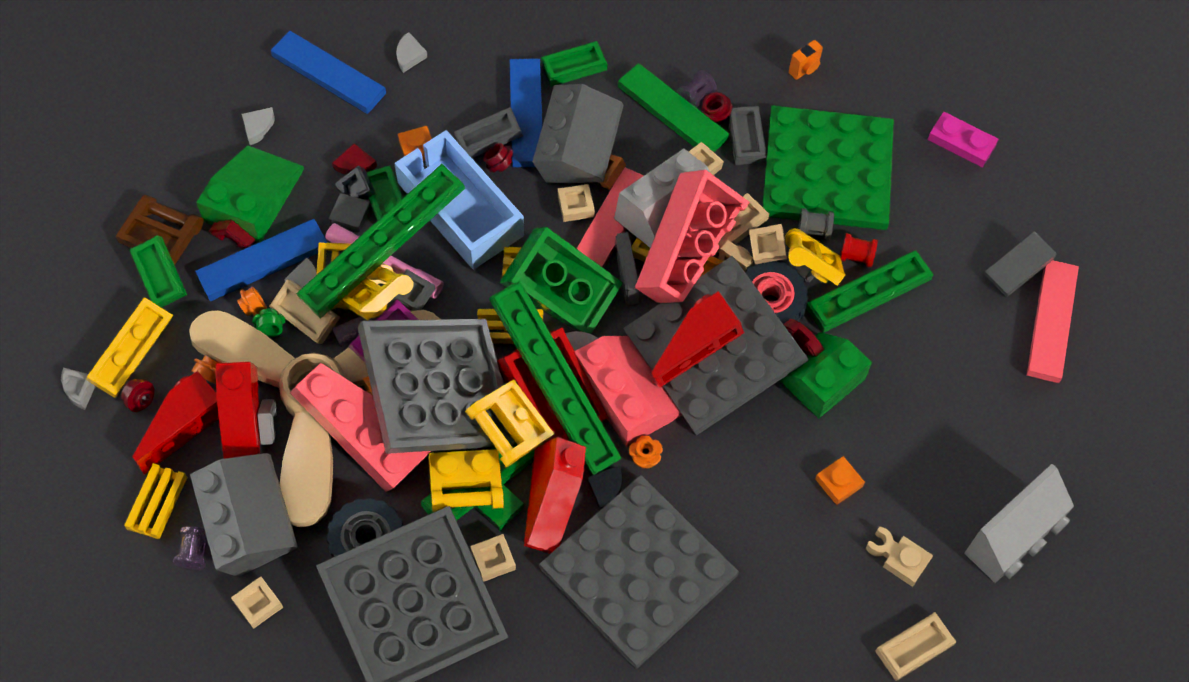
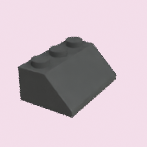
(577, 135)
(243, 513)

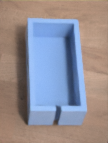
(476, 220)

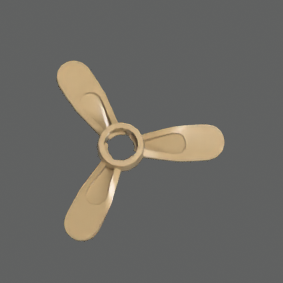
(308, 454)

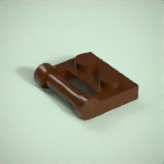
(140, 228)

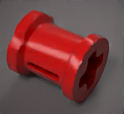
(858, 250)

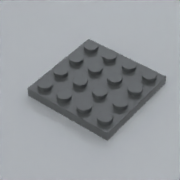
(736, 370)
(426, 380)
(638, 571)
(412, 600)

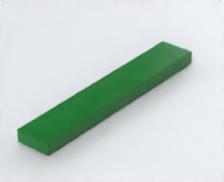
(380, 241)
(554, 377)

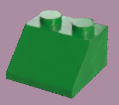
(829, 375)

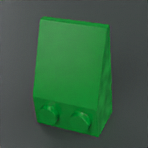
(249, 191)
(562, 280)

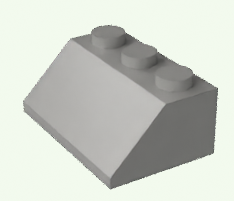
(645, 201)
(1022, 526)

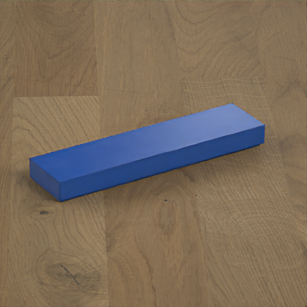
(328, 72)
(527, 108)
(260, 260)

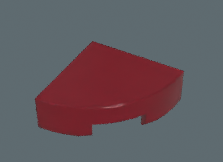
(352, 158)
(232, 231)
(804, 337)

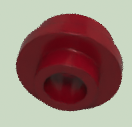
(716, 106)
(498, 158)
(138, 394)

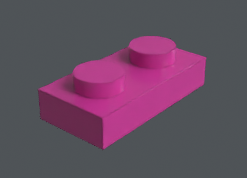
(963, 139)

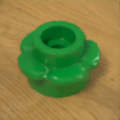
(269, 322)

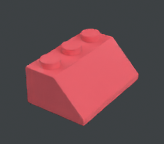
(626, 388)

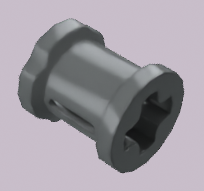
(816, 223)

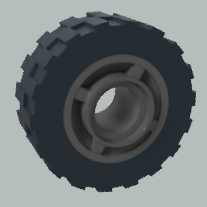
(357, 519)

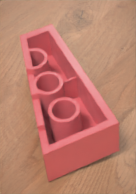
(688, 235)
(353, 422)

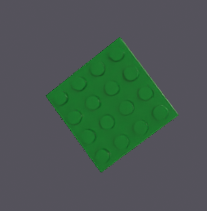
(829, 165)

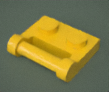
(805, 250)
(370, 299)
(518, 418)
(465, 471)

